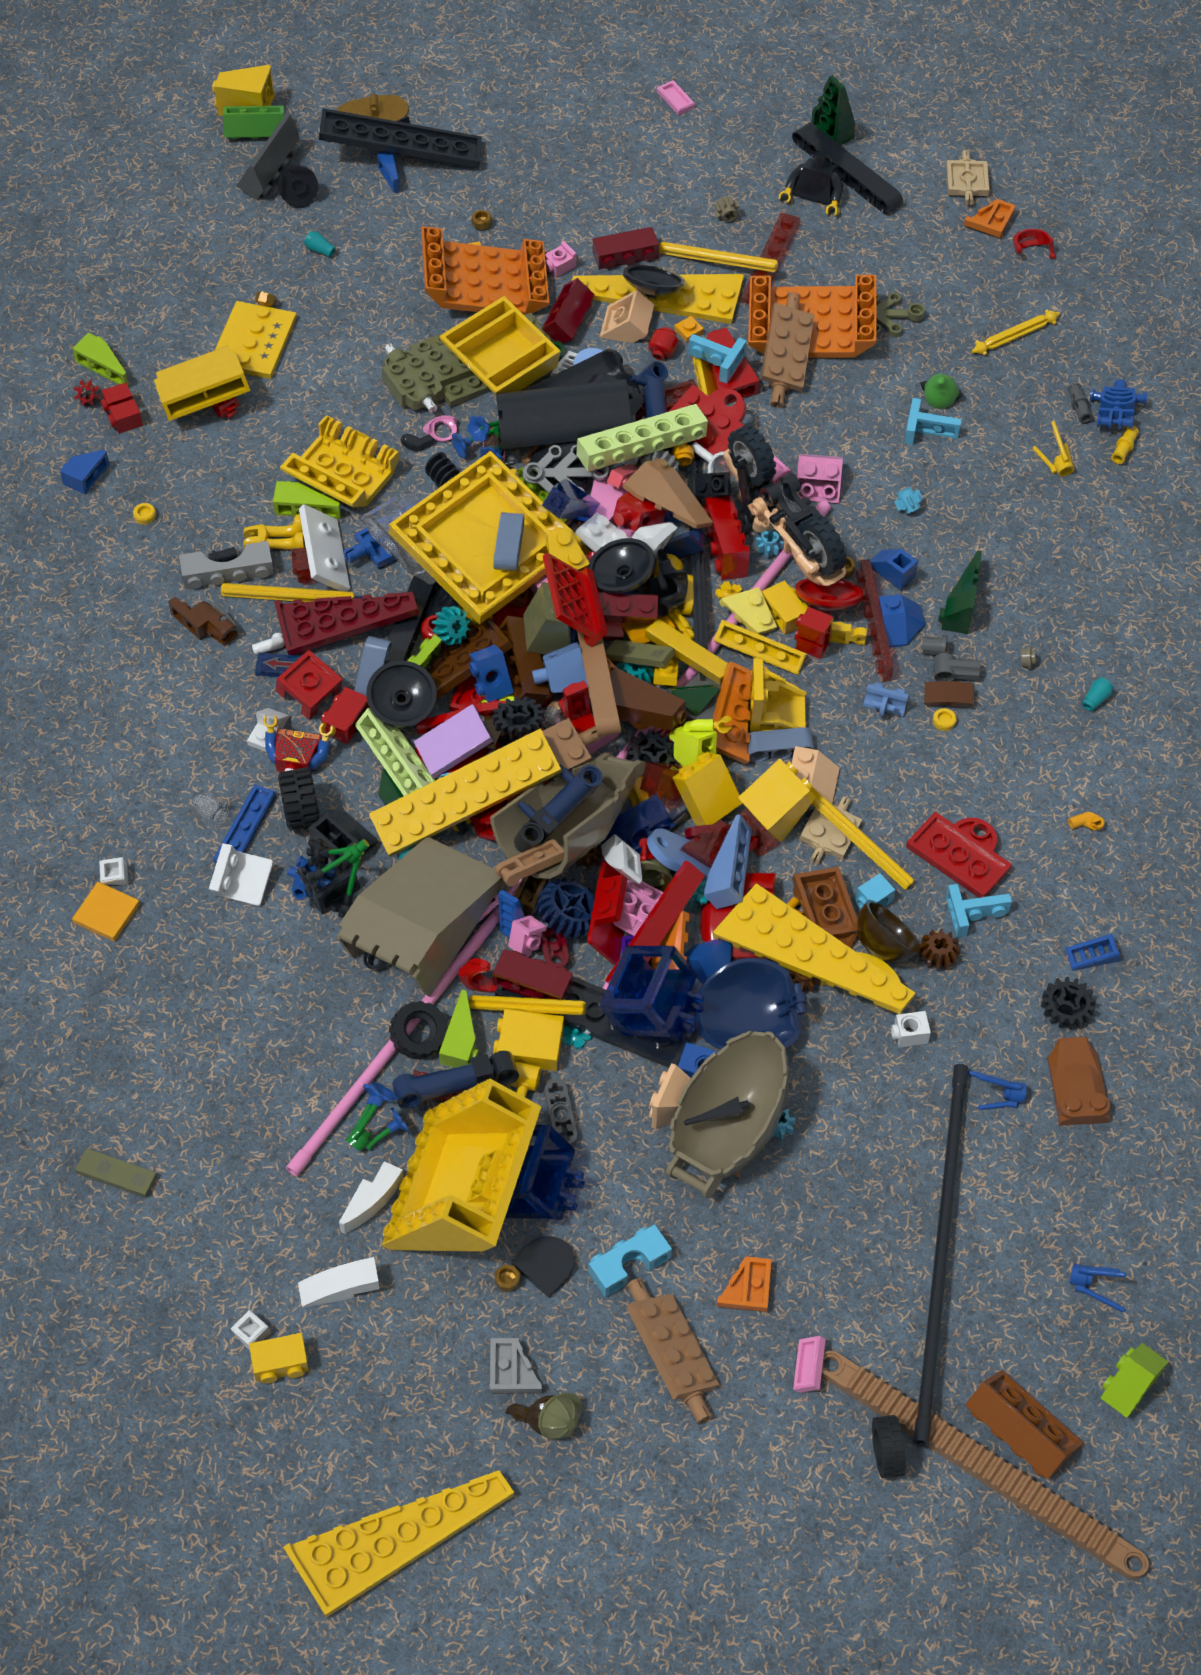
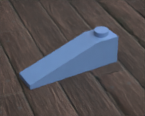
(728, 871)

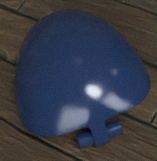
(750, 997)

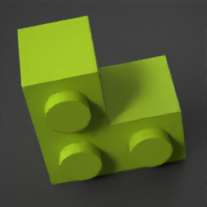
(1136, 1374)

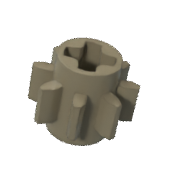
(726, 209)

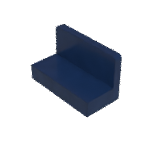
(686, 543)

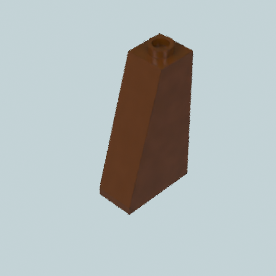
(645, 703)

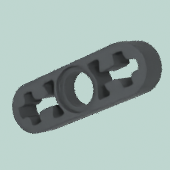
(564, 1104)

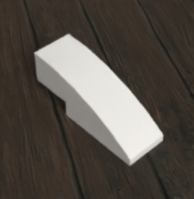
(622, 858)
(371, 1197)
(339, 1283)

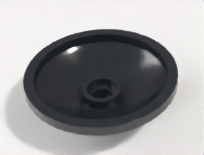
(653, 280)
(622, 565)
(406, 681)

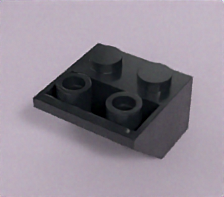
(340, 831)

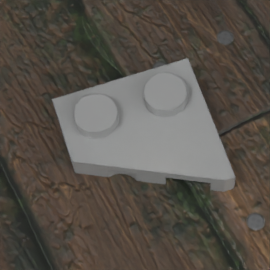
(511, 1368)

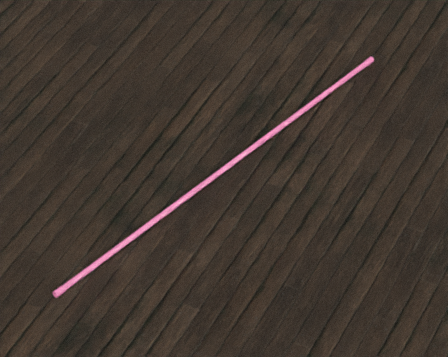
(305, 1154)

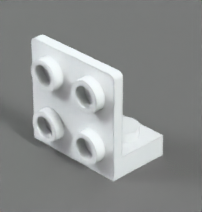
(240, 876)

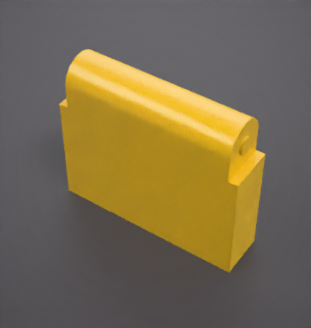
(200, 382)

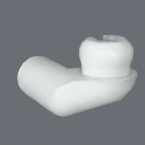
(274, 643)

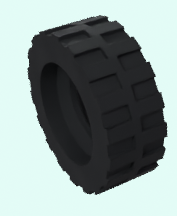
(404, 1042)
(888, 1446)

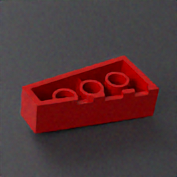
(727, 538)

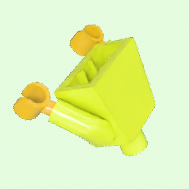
(697, 738)

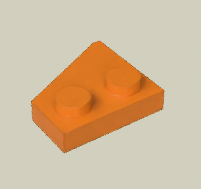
(992, 218)
(748, 1286)

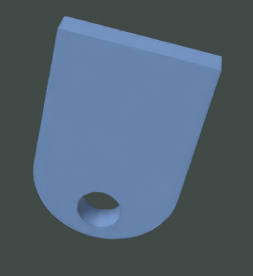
(666, 849)

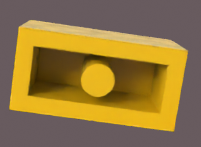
(784, 606)
(278, 1358)

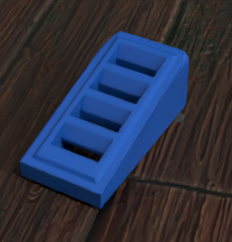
(388, 169)
(509, 910)
(1099, 943)

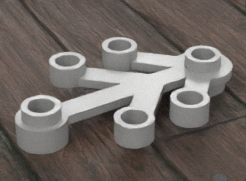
(560, 472)

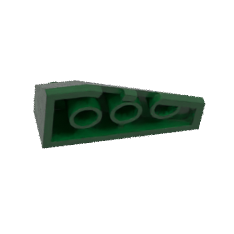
(834, 112)
(960, 602)

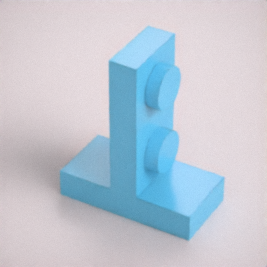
(719, 355)
(930, 424)
(974, 909)

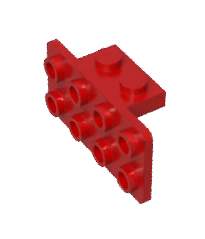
(607, 908)

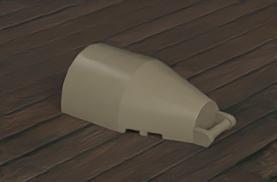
(585, 825)

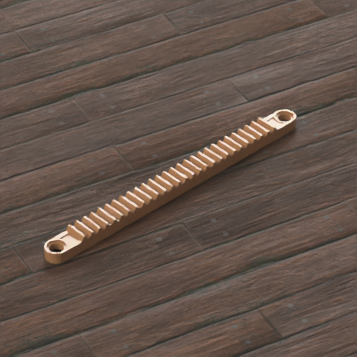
(989, 1468)

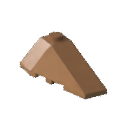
(666, 488)

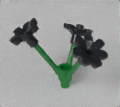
(319, 857)

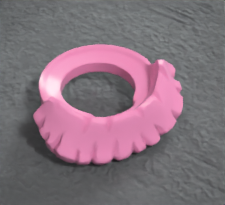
(447, 420)

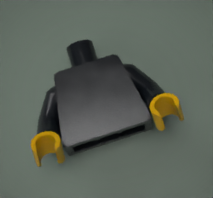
(816, 182)

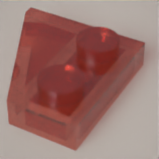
(707, 844)

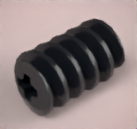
(440, 469)

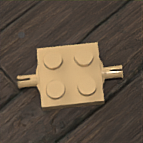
(967, 177)
(825, 836)

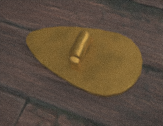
(378, 106)

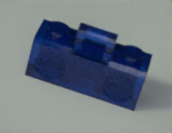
(641, 822)

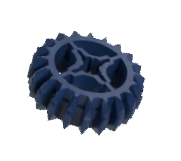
(566, 907)

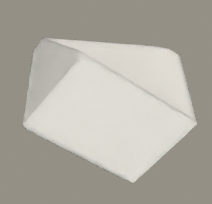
(114, 871)
(250, 1329)

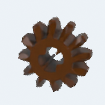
(939, 949)

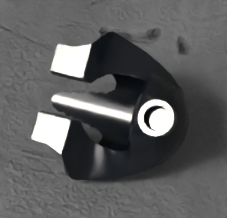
(669, 585)

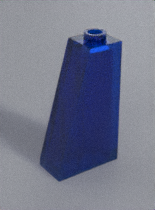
(570, 502)

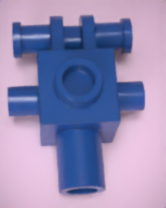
(299, 888)

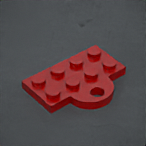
(720, 417)
(961, 852)

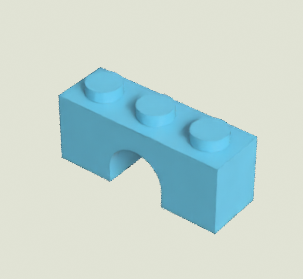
(646, 1246)

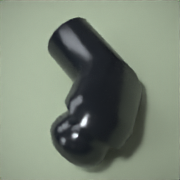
(415, 443)

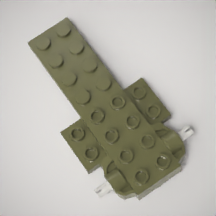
(432, 374)

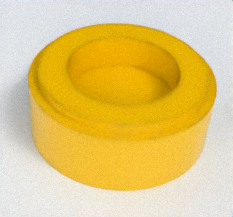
(144, 513)
(944, 719)

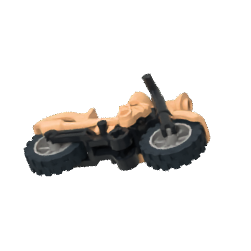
(779, 507)

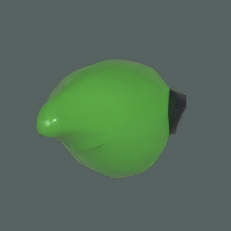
(941, 391)

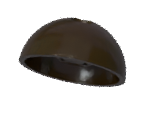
(885, 934)

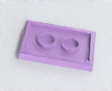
(453, 741)

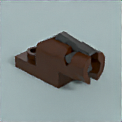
(204, 620)

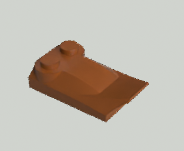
(827, 902)
(1077, 1083)

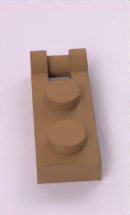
(529, 862)

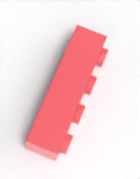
(621, 475)

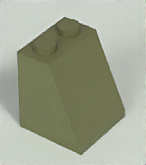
(542, 629)

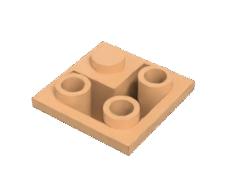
(665, 1101)

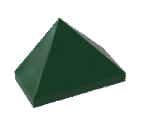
(695, 696)

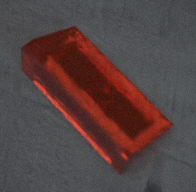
(766, 840)

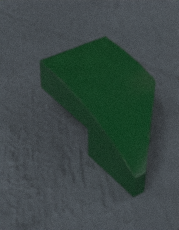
(388, 789)

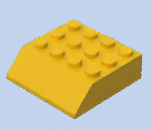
(502, 347)

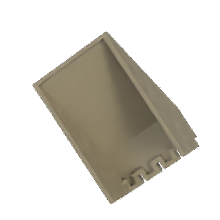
(420, 911)

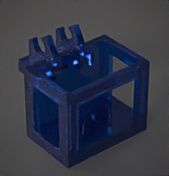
(649, 999)
(545, 1178)

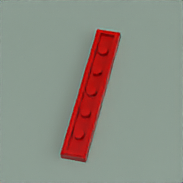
(666, 909)

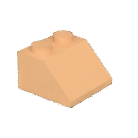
(628, 318)
(817, 770)

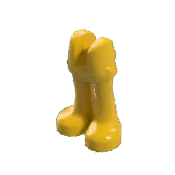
(261, 533)

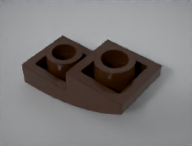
(949, 693)

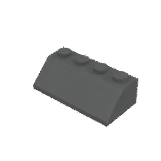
(270, 158)

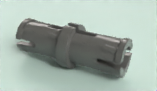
(1080, 403)

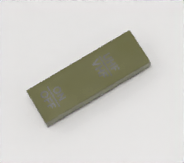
(640, 653)
(116, 1173)

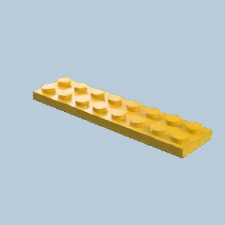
(465, 792)

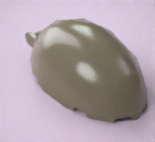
(748, 1068)

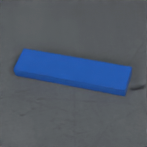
(248, 819)

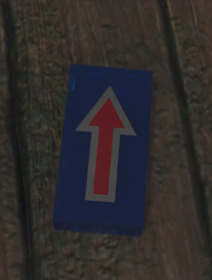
(273, 664)

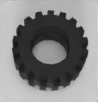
(298, 798)

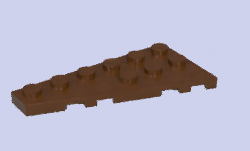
(453, 663)

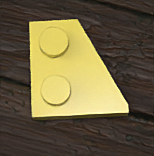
(751, 610)

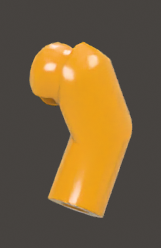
(1088, 820)

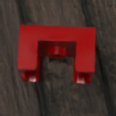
(309, 683)

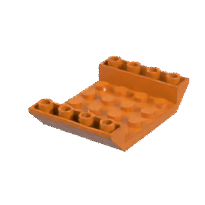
(477, 275)
(842, 319)

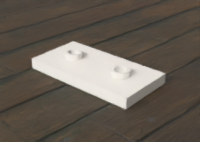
(324, 548)

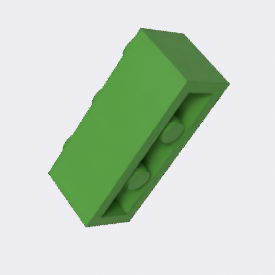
(251, 121)

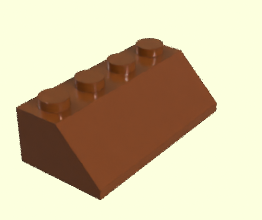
(1023, 1424)

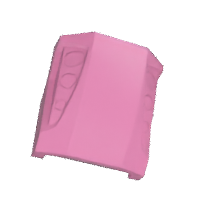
(637, 905)

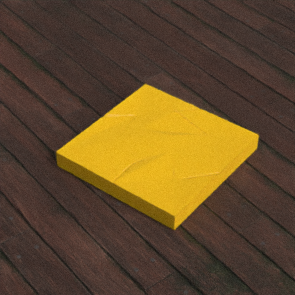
(457, 531)

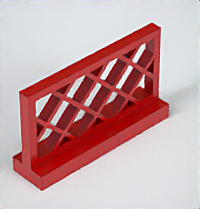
(575, 597)

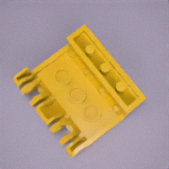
(344, 466)

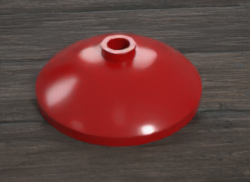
(829, 598)

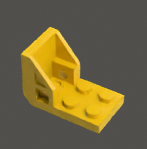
(773, 702)

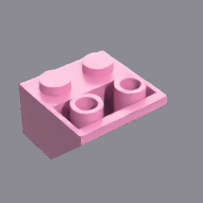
(820, 477)

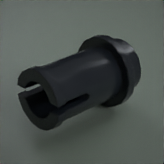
(223, 555)

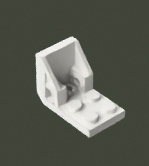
(599, 531)

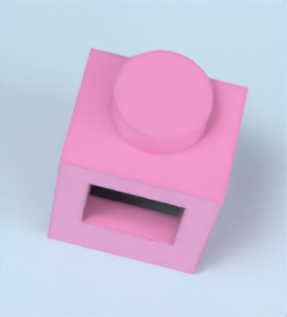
(560, 260)
(526, 935)

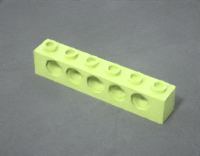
(641, 437)
(394, 753)

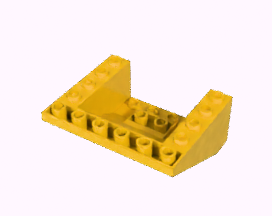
(463, 1171)

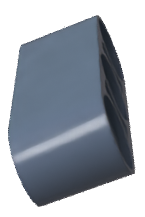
(509, 541)
(375, 654)
(778, 743)

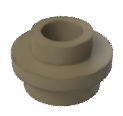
(1028, 657)

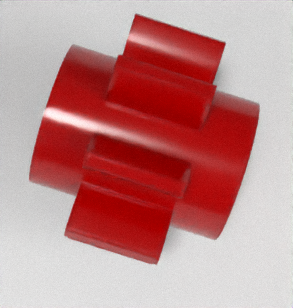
(89, 386)
(226, 408)

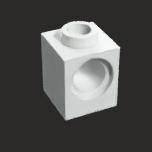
(916, 1021)

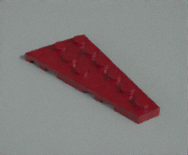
(336, 618)

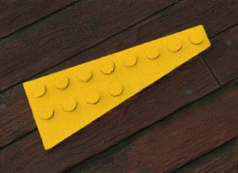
(703, 296)
(784, 935)
(367, 1552)

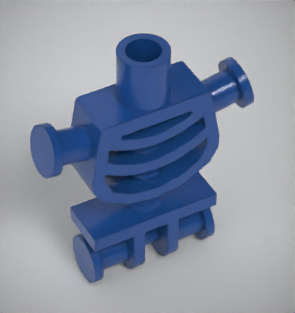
(1117, 404)

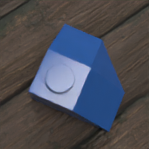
(901, 619)

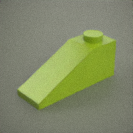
(97, 356)
(292, 495)
(459, 1040)

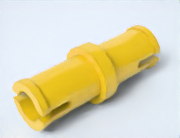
(1124, 445)

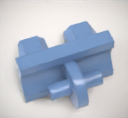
(886, 700)

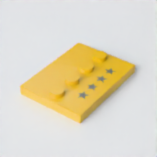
(257, 336)

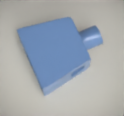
(561, 668)

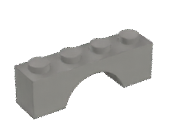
(201, 571)

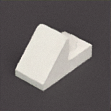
(257, 737)

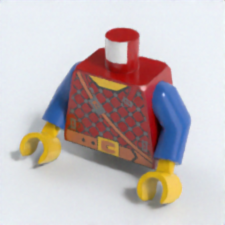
(296, 748)

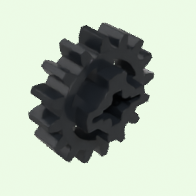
(518, 717)
(654, 748)
(1068, 1002)

